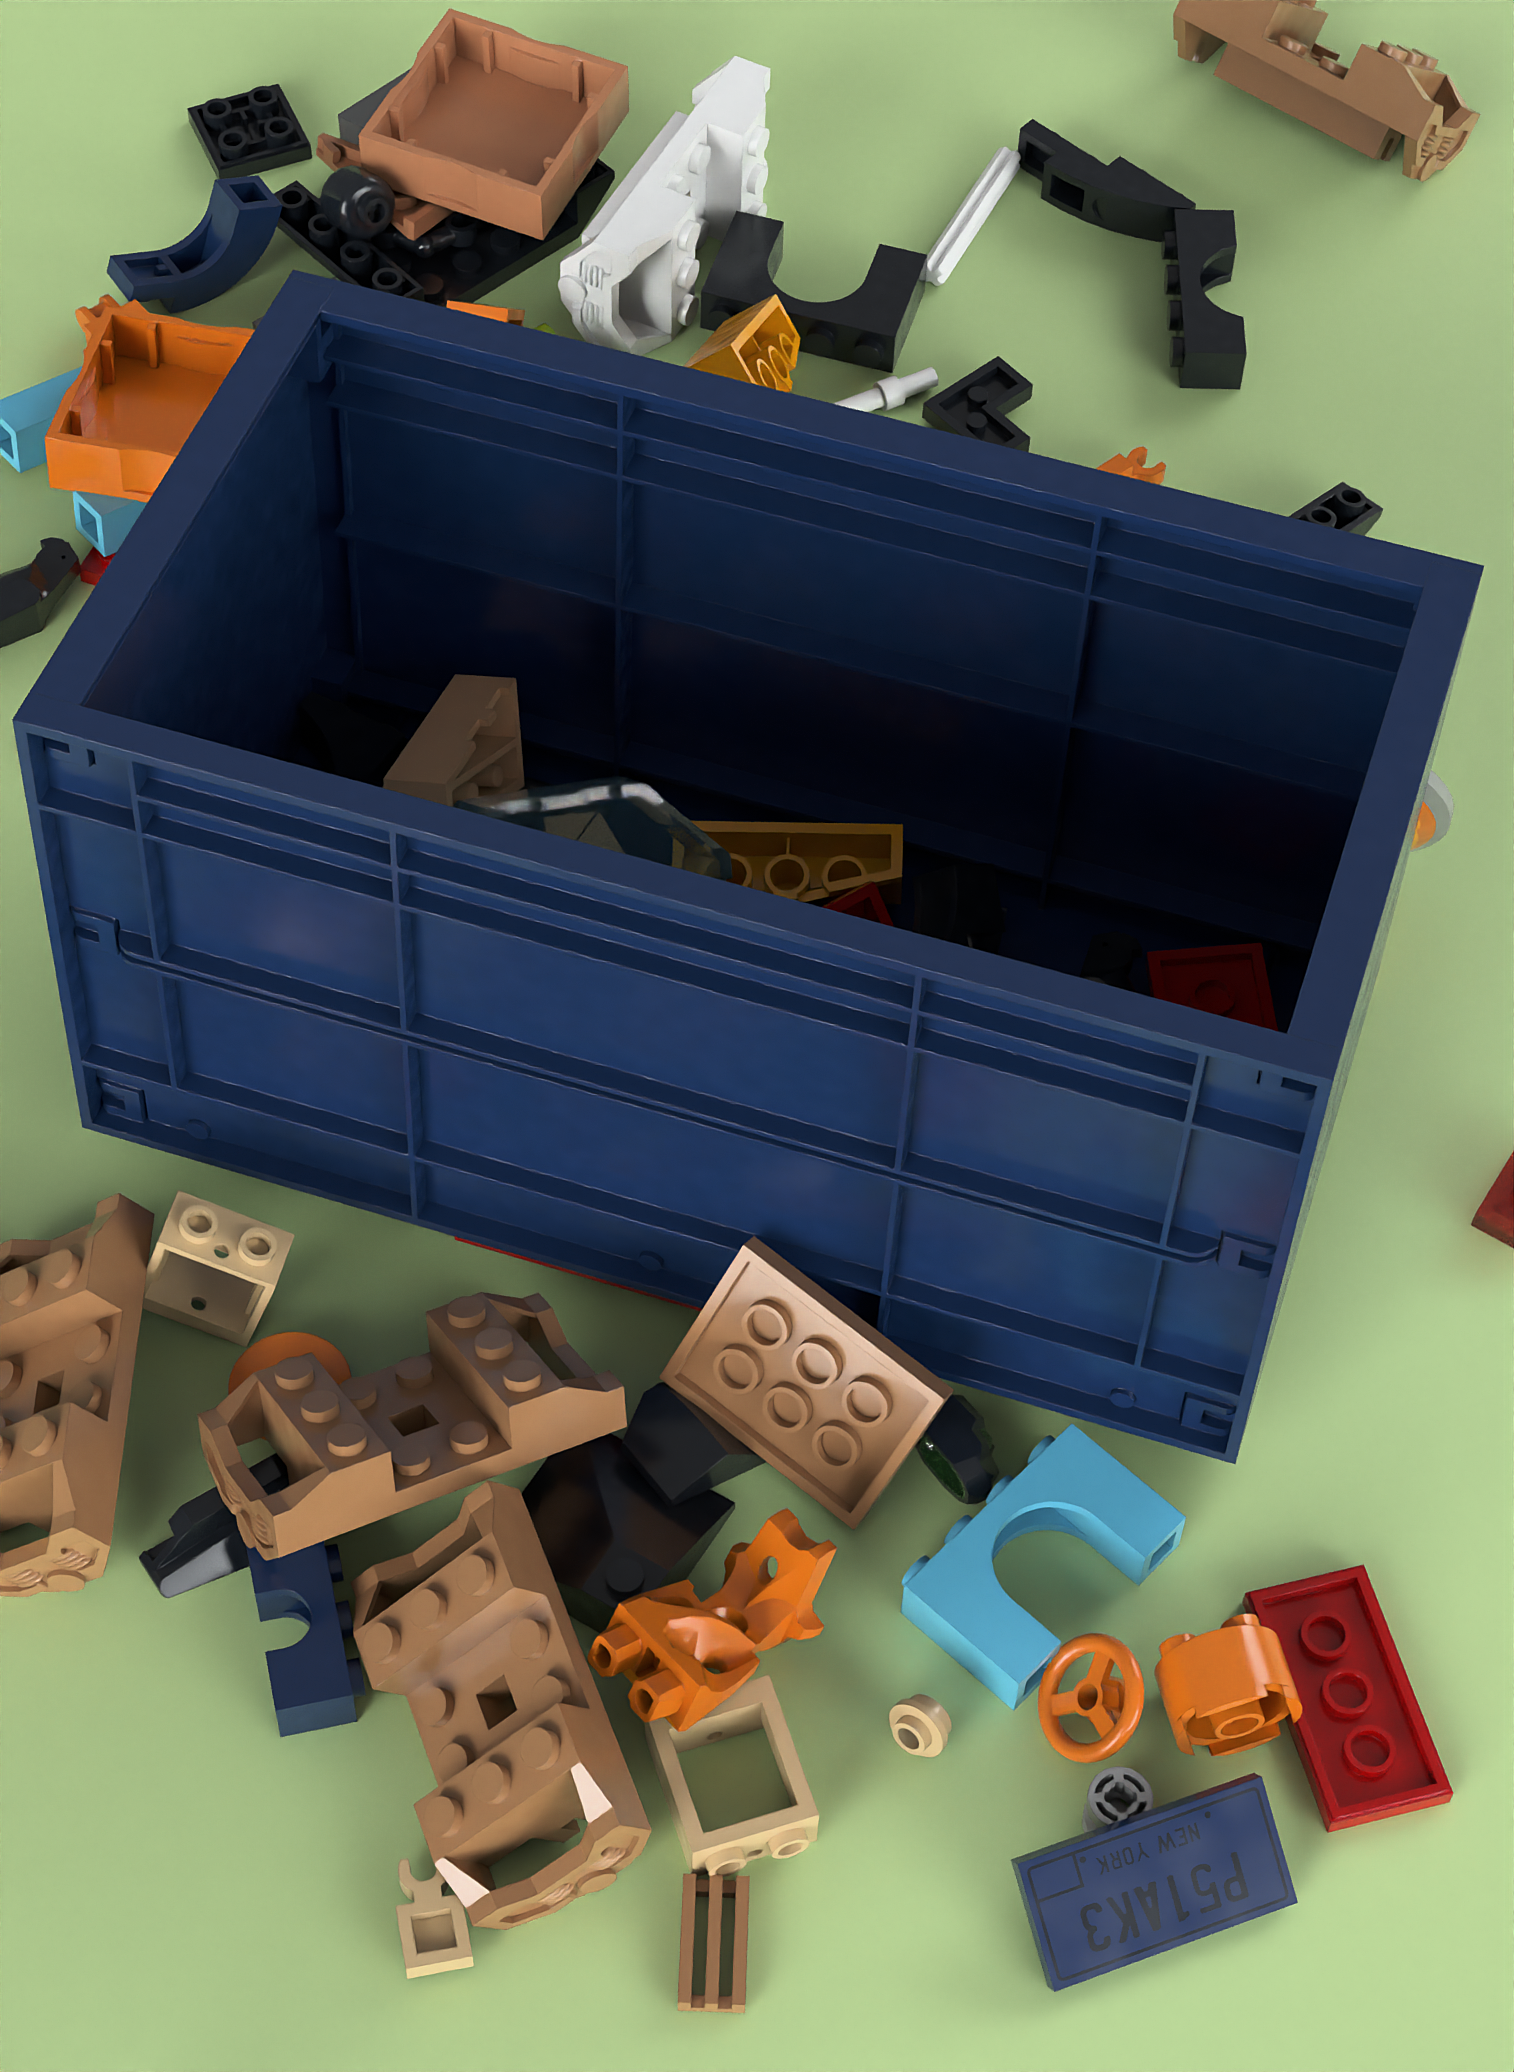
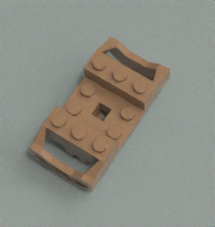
(1364, 106)
(67, 1391)
(409, 1429)
(501, 1709)

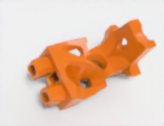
(671, 1637)

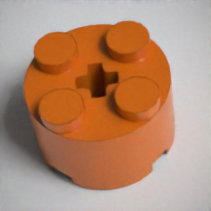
(1226, 1687)

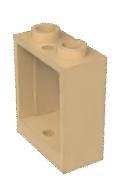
(230, 1287)
(731, 1847)

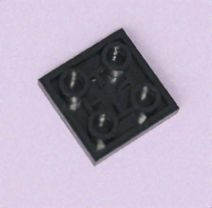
(249, 132)

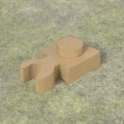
(432, 1926)

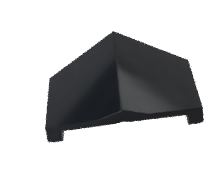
(682, 1446)

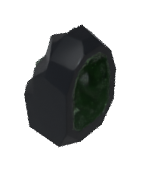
(960, 1451)

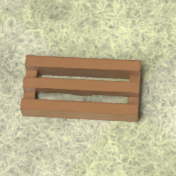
(715, 1889)

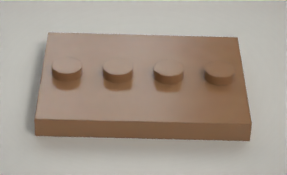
(805, 1382)

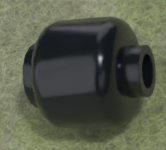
(357, 202)

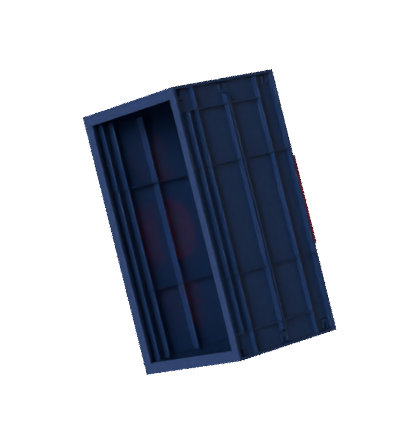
(763, 619)

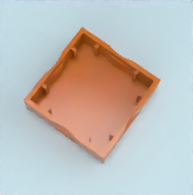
(136, 401)

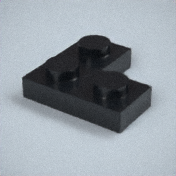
(979, 404)

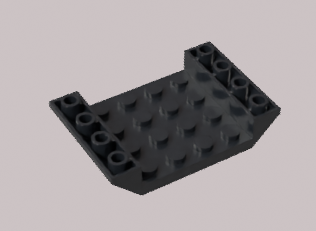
(450, 273)

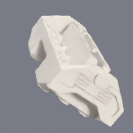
(637, 259)

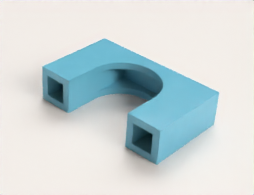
(23, 428)
(1064, 1489)

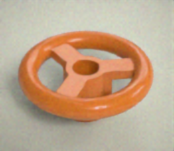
(1107, 1701)

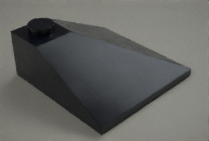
(612, 1531)

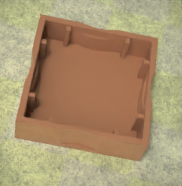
(495, 123)

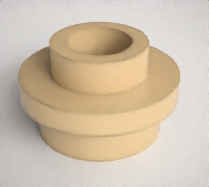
(920, 1725)

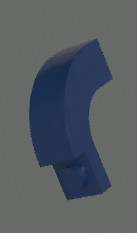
(211, 257)

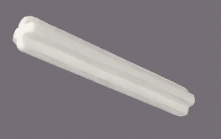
(971, 215)

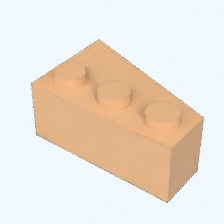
(464, 744)

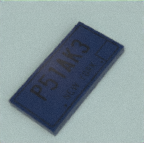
(1154, 1881)

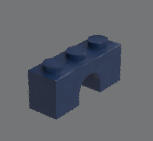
(312, 1678)

